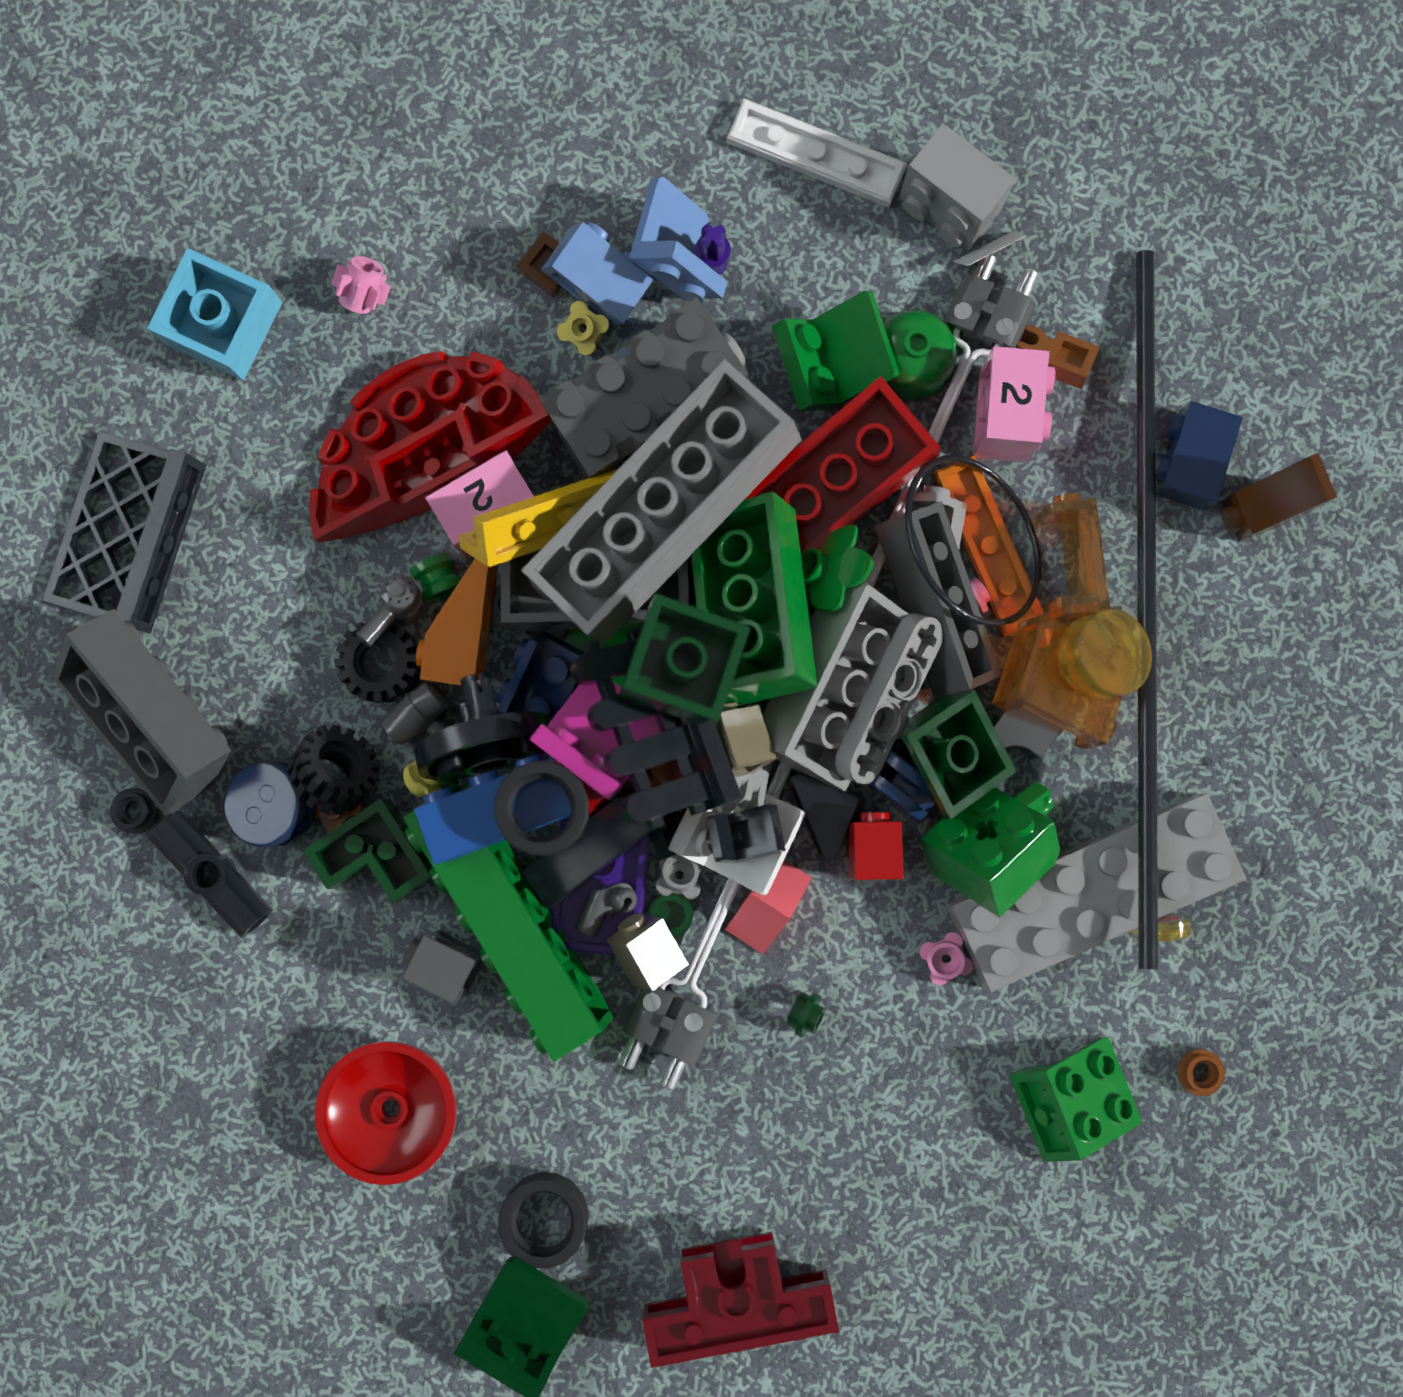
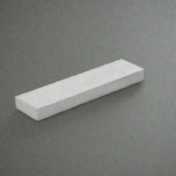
(816, 153)

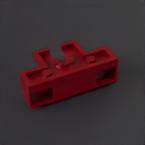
(736, 1303)

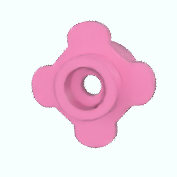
(942, 971)

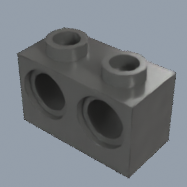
(442, 965)

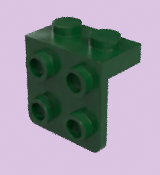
(522, 1327)

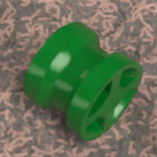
(436, 577)

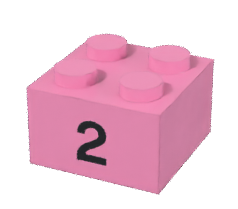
(1012, 404)
(475, 493)

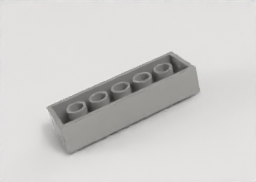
(663, 502)
(1095, 894)

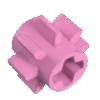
(360, 284)

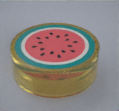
(1174, 927)

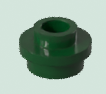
(806, 1014)

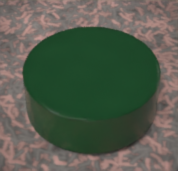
(674, 910)

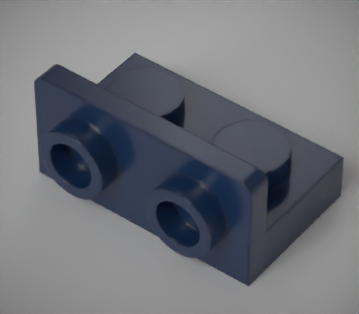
(541, 676)

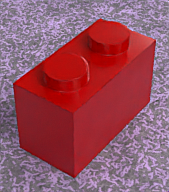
(874, 847)

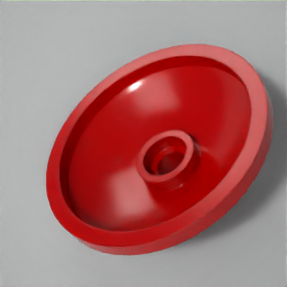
(363, 1135)

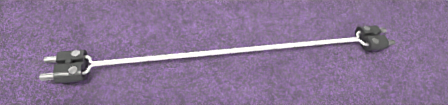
(664, 1016)

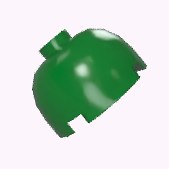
(922, 352)

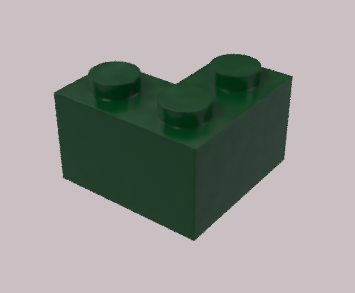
(371, 841)

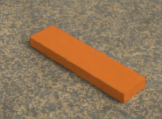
(989, 544)

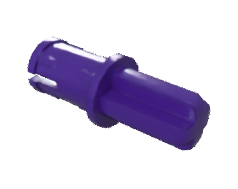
(713, 247)

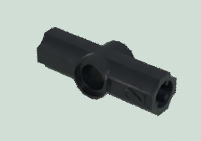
(189, 853)

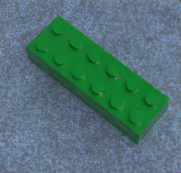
(520, 944)

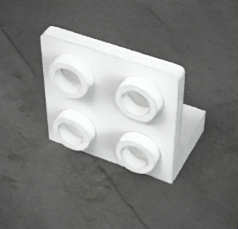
(754, 873)

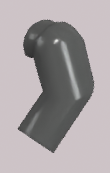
(604, 902)

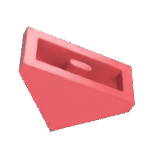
(764, 916)

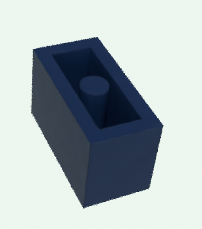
(1196, 455)

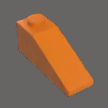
(461, 631)

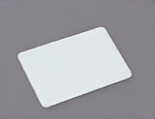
(989, 248)

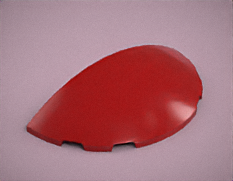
(417, 434)

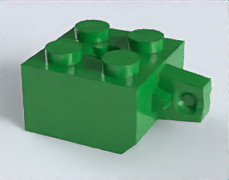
(995, 847)

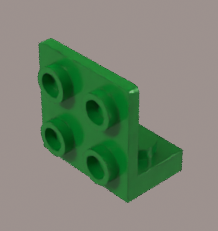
(835, 353)
(1076, 1102)

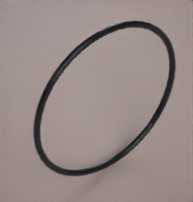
(918, 559)

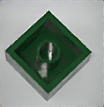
(684, 661)

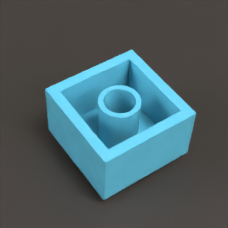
(215, 314)

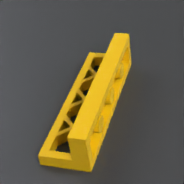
(527, 523)

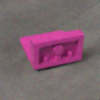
(580, 746)

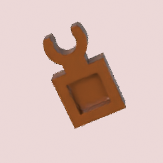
(1068, 354)

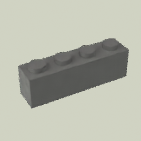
(965, 651)

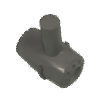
(400, 605)
(416, 713)

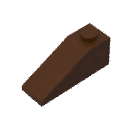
(1278, 498)

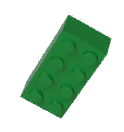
(756, 578)

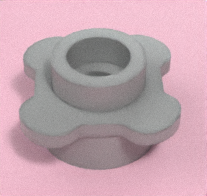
(670, 884)

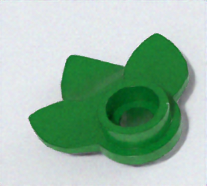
(835, 569)

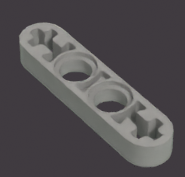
(884, 694)

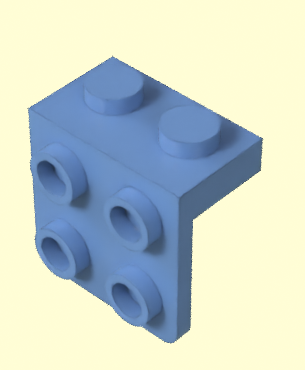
(668, 240)

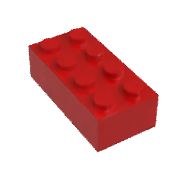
(850, 464)

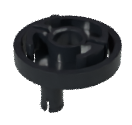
(482, 739)

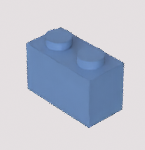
(597, 272)

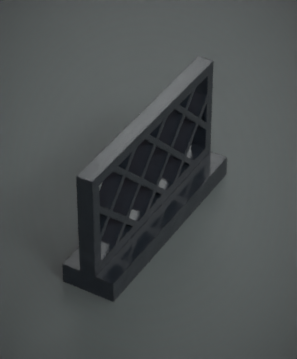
(159, 533)

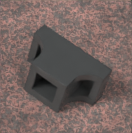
(1024, 730)

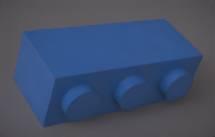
(466, 820)

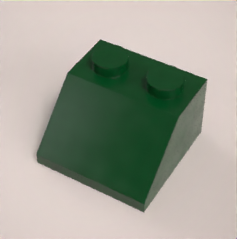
(957, 751)

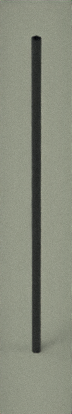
(1146, 612)

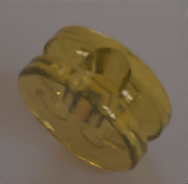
(1105, 655)

